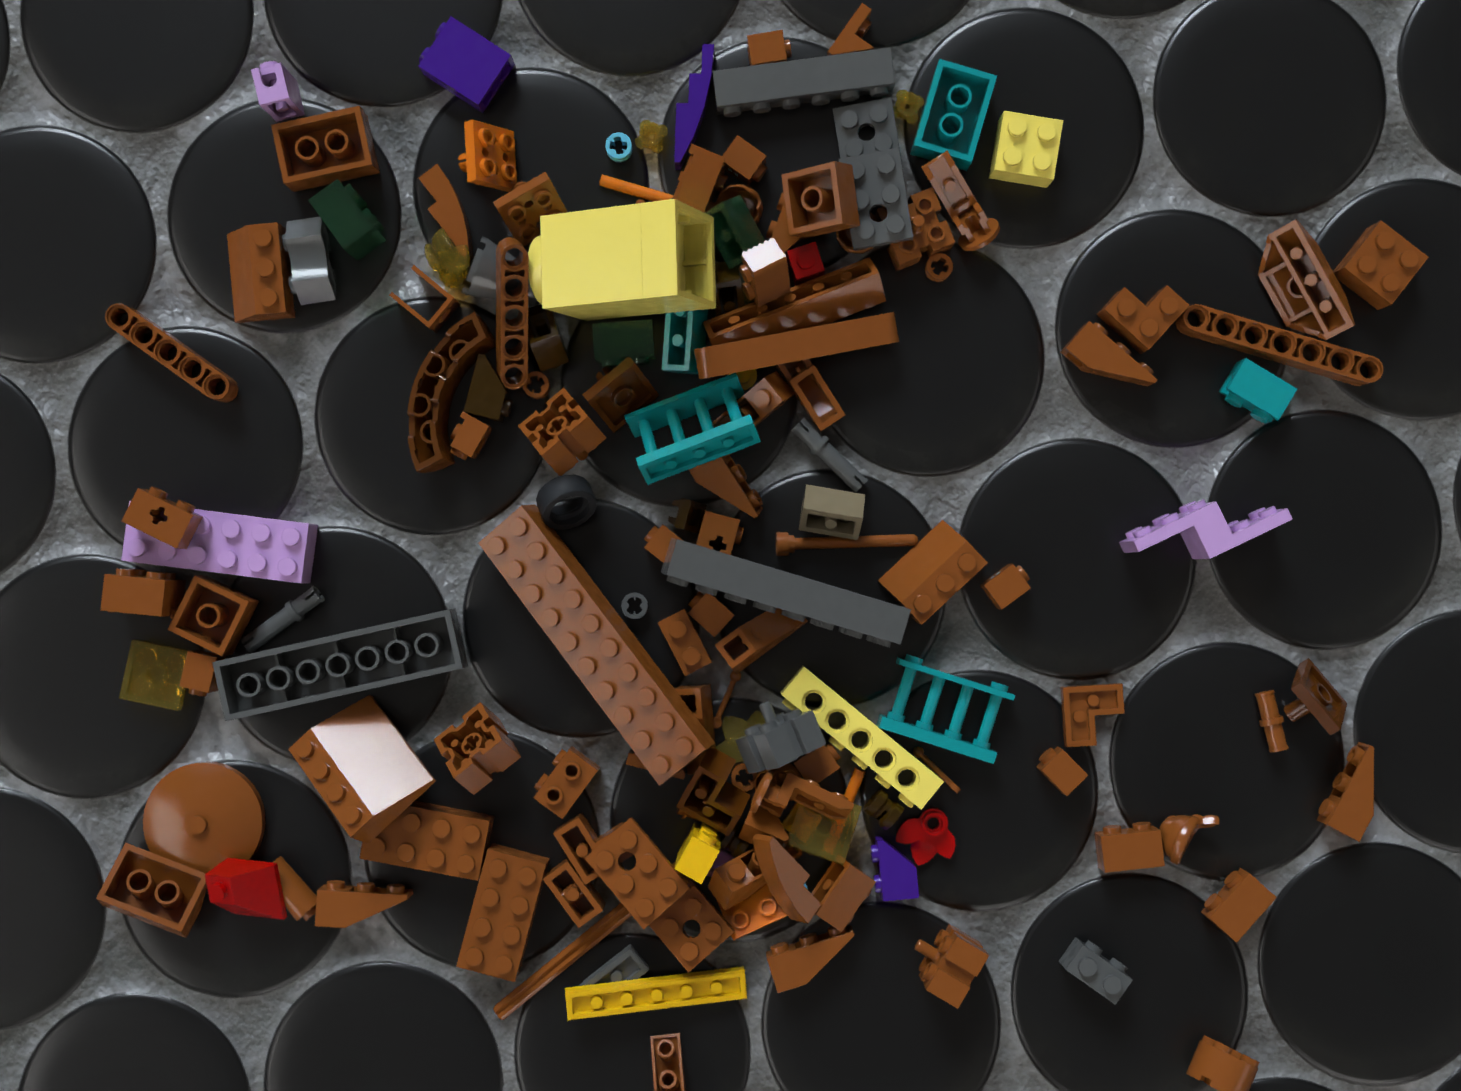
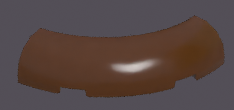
(435, 389)

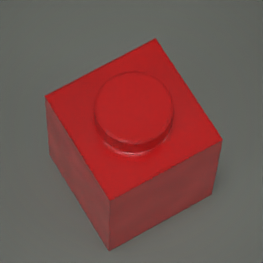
(805, 263)

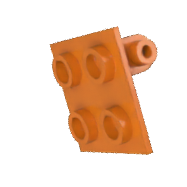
(753, 913)

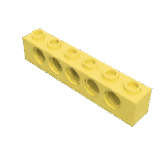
(924, 780)

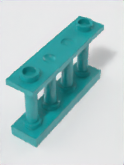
(700, 448)
(951, 738)

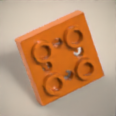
(489, 156)

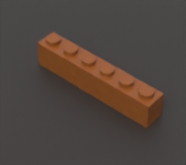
(806, 306)

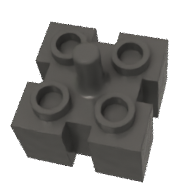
(779, 739)

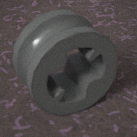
(644, 605)

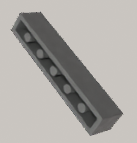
(803, 81)

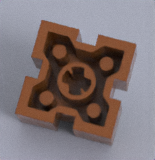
(927, 231)
(562, 432)
(477, 748)
(952, 965)

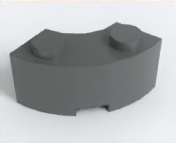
(310, 264)

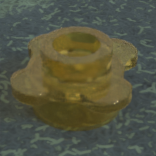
(913, 100)
(648, 128)

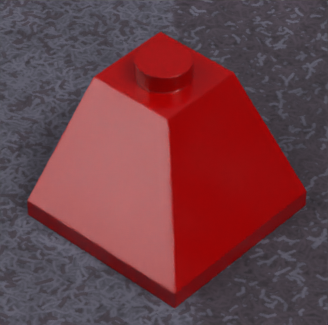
(247, 888)

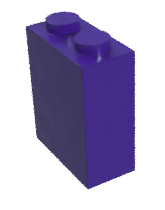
(466, 64)

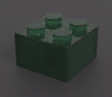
(344, 215)

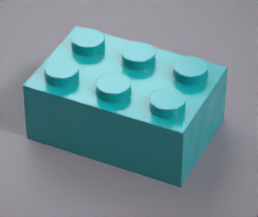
(953, 113)

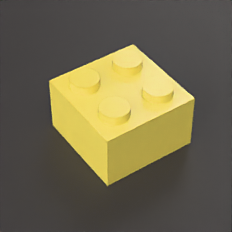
(1026, 149)

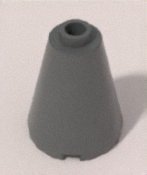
(483, 274)

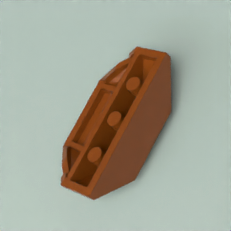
(1303, 283)

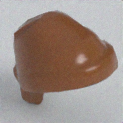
(1179, 830)

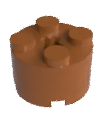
(1222, 1066)

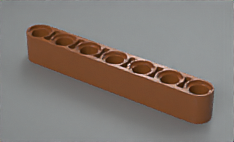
(1292, 343)
(796, 345)

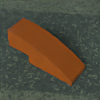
(448, 209)
(812, 392)
(785, 879)

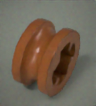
(934, 259)
(545, 389)
(738, 784)

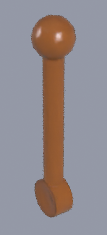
(734, 678)
(918, 752)

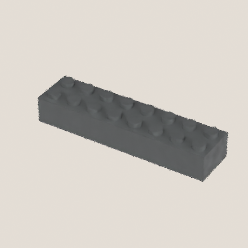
(783, 590)
(340, 664)

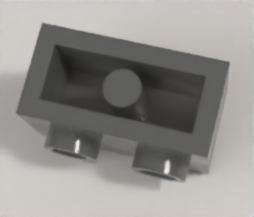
(1096, 971)

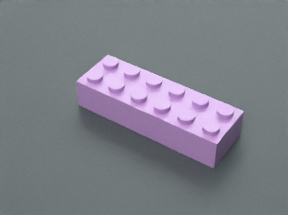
(233, 546)

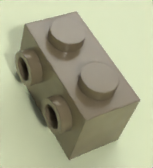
(832, 512)

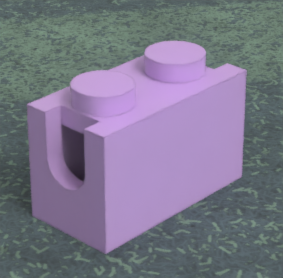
(277, 91)

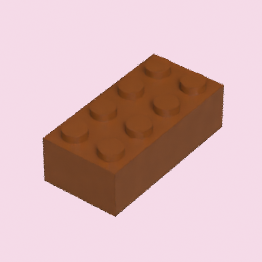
(434, 841)
(503, 912)

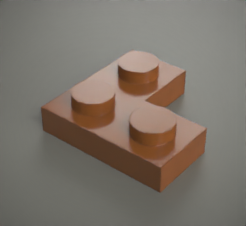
(1081, 706)

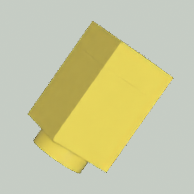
(624, 261)

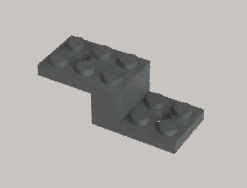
(876, 172)

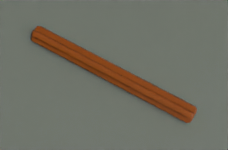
(561, 961)

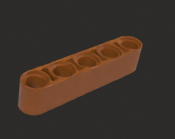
(507, 300)
(162, 343)

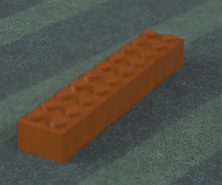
(596, 643)

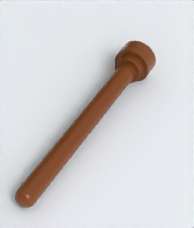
(788, 544)

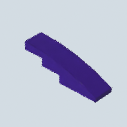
(691, 114)

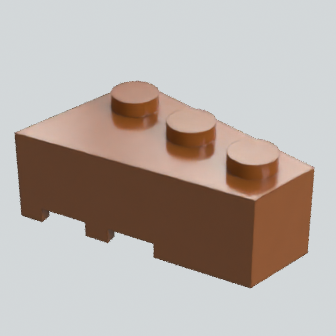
(701, 179)

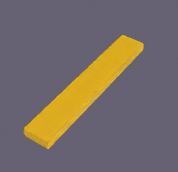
(655, 993)

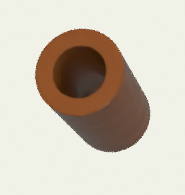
(297, 895)

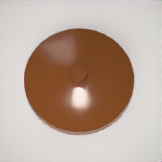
(204, 816)

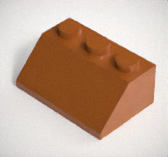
(260, 273)
(932, 571)
(154, 890)

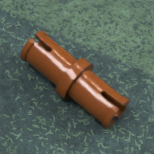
(1271, 721)

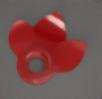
(925, 840)

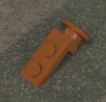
(960, 203)
(803, 791)

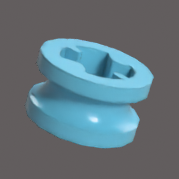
(625, 142)

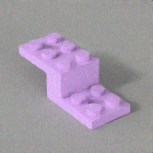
(1204, 529)

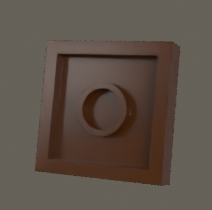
(620, 393)
(1316, 696)

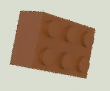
(325, 148)

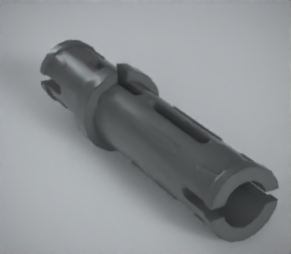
(829, 455)
(284, 618)

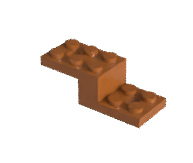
(659, 894)

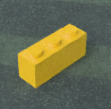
(698, 852)

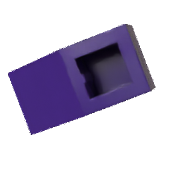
(896, 872)

